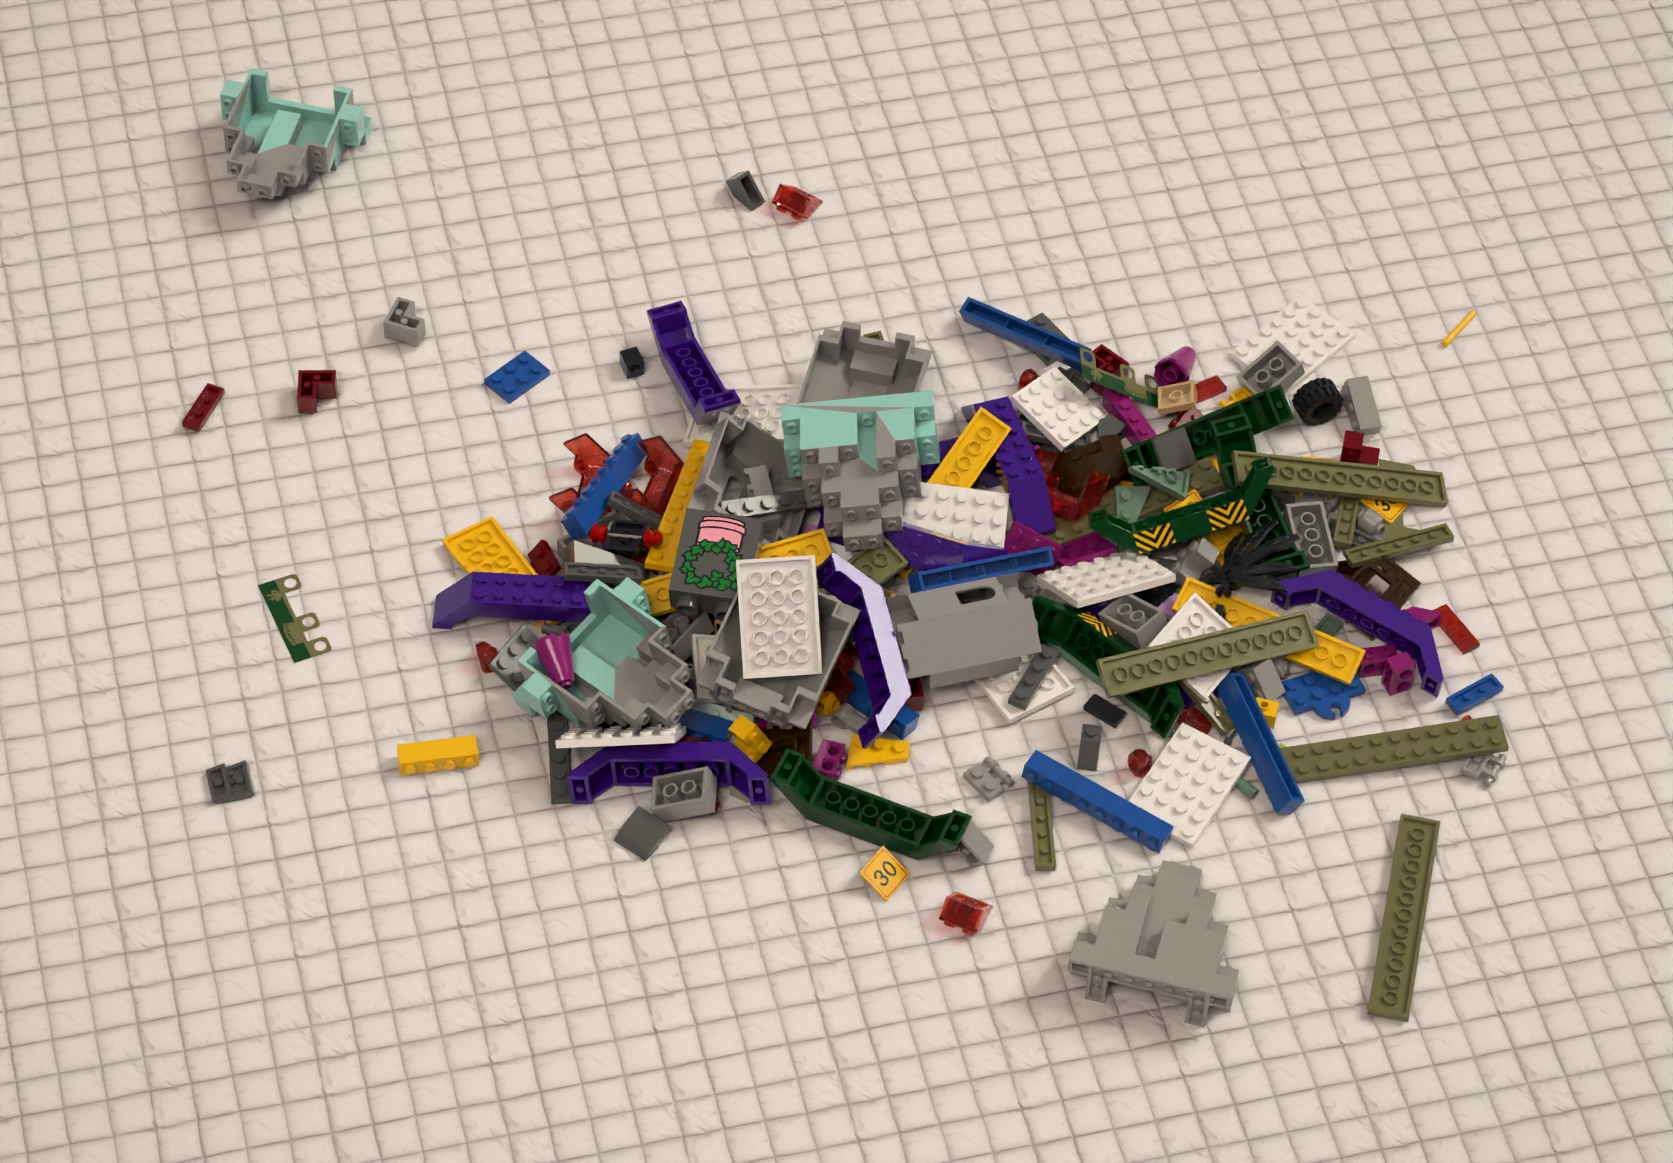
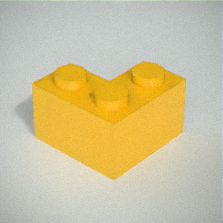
(749, 738)

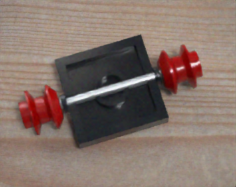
(626, 537)

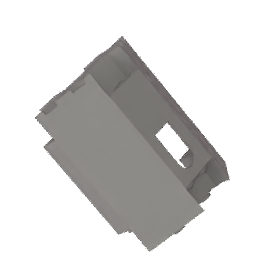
(860, 366)
(731, 450)
(968, 640)
(783, 699)

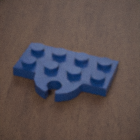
(1320, 694)

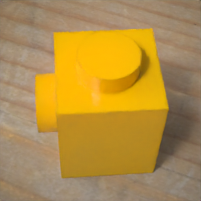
(1269, 709)

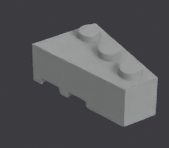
(1360, 405)
(758, 484)

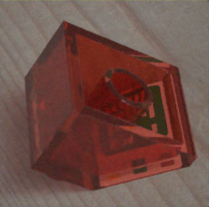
(795, 201)
(965, 913)

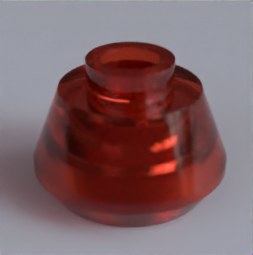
(1027, 377)

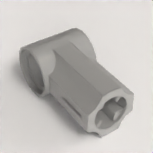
(847, 717)

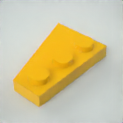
(880, 751)

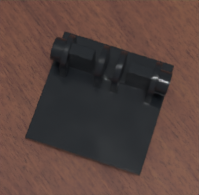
(1157, 594)

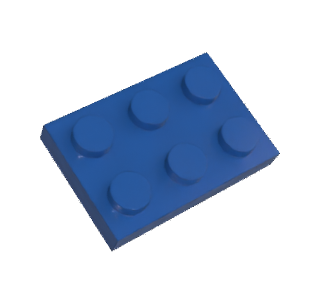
(517, 377)

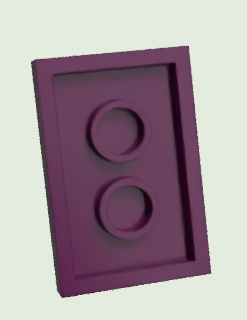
(1023, 538)
(1085, 550)

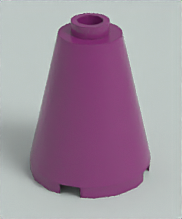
(1175, 367)
(556, 658)

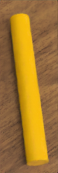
(1463, 323)

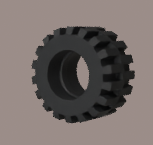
(1317, 401)

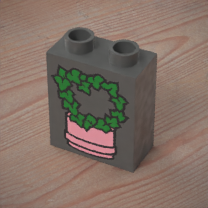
(706, 560)

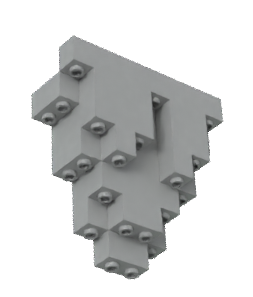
(1160, 944)

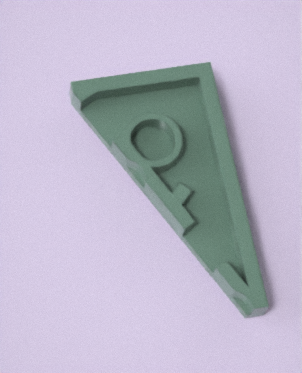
(1167, 480)
(1128, 504)

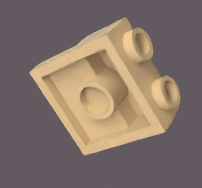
(1177, 397)

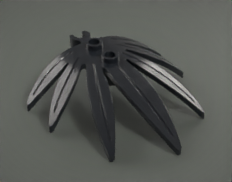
(1238, 561)

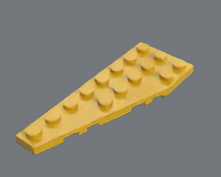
(487, 549)

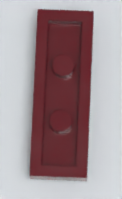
(203, 407)

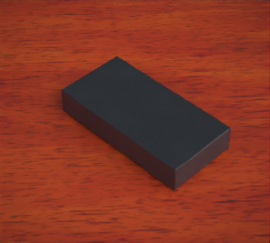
(1104, 710)

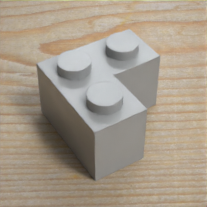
(403, 324)
(1194, 560)
(1263, 679)
(973, 846)

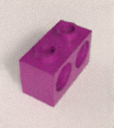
(1374, 660)
(1398, 673)
(830, 757)

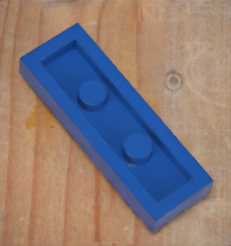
(1474, 694)

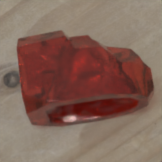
(485, 654)
(1196, 719)
(1139, 762)

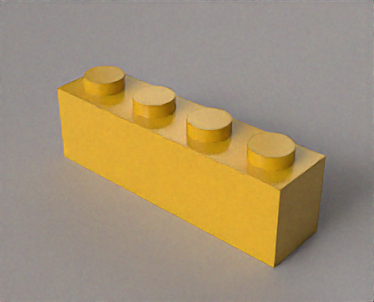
(438, 755)

